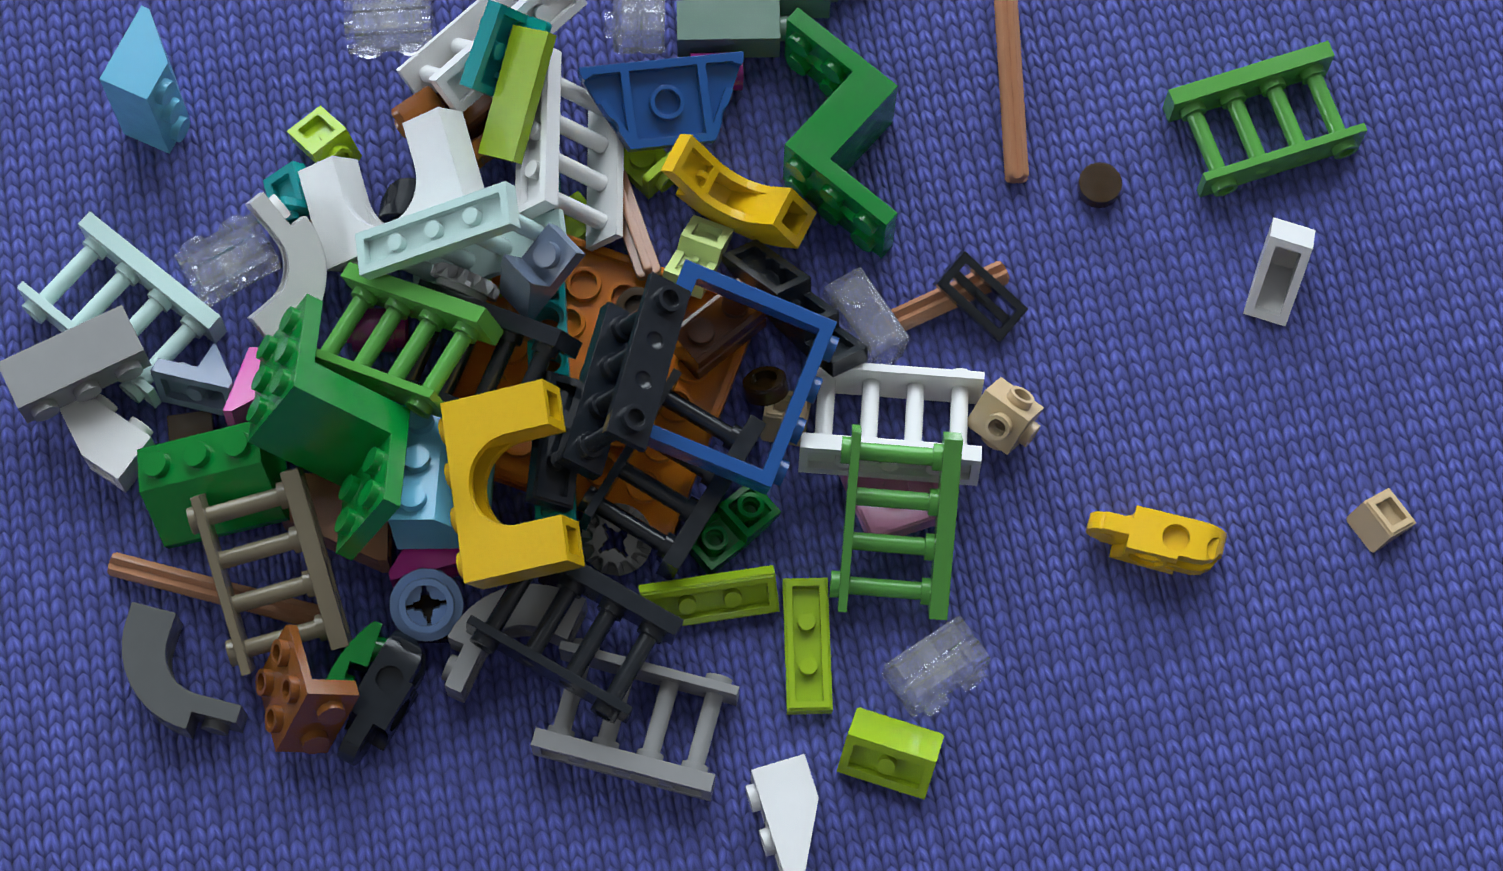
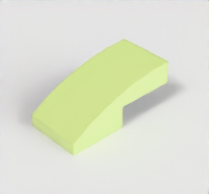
(702, 244)

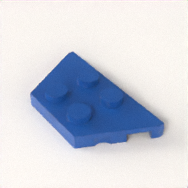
(663, 98)

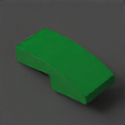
(733, 528)
(359, 653)

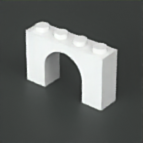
(339, 199)

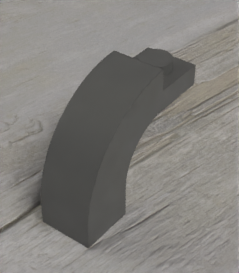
(147, 657)

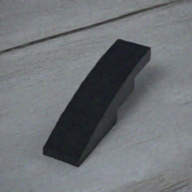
(771, 273)

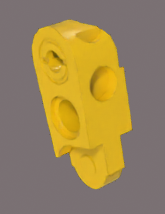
(1159, 540)

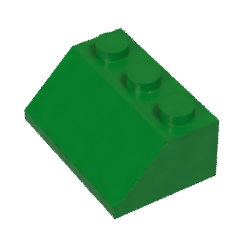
(207, 463)

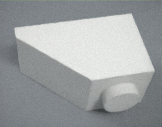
(1279, 271)

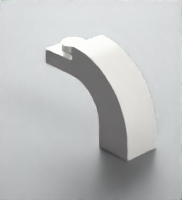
(302, 261)

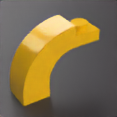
(752, 209)

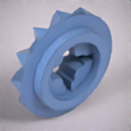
(412, 620)

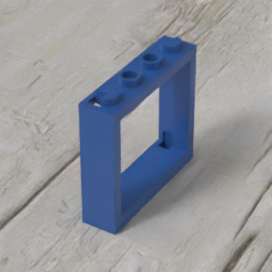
(805, 390)

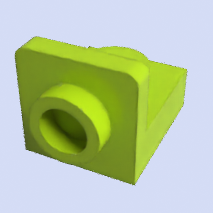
(323, 136)
(645, 171)

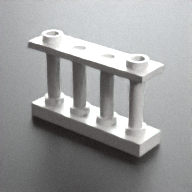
(444, 56)
(539, 174)
(822, 450)

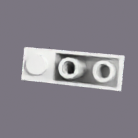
(107, 439)
(788, 808)

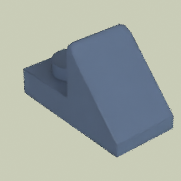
(537, 275)
(194, 387)

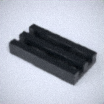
(970, 310)

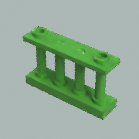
(1269, 79)
(402, 301)
(938, 503)

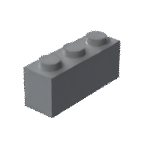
(74, 365)

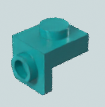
(288, 188)

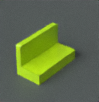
(890, 753)

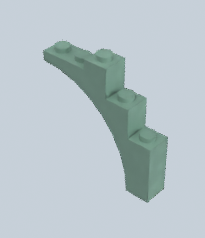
(739, 25)

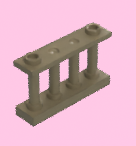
(303, 537)

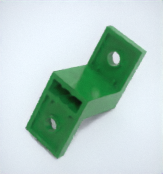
(839, 133)
(329, 426)

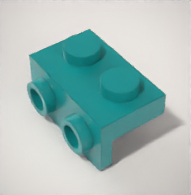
(490, 44)

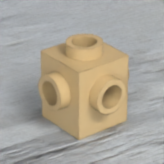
(1005, 416)

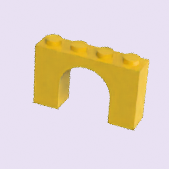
(475, 436)

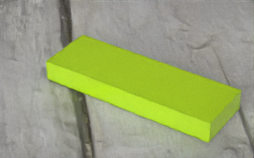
(517, 94)
(717, 595)
(807, 646)

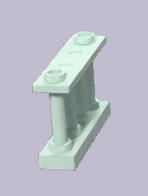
(462, 232)
(131, 268)

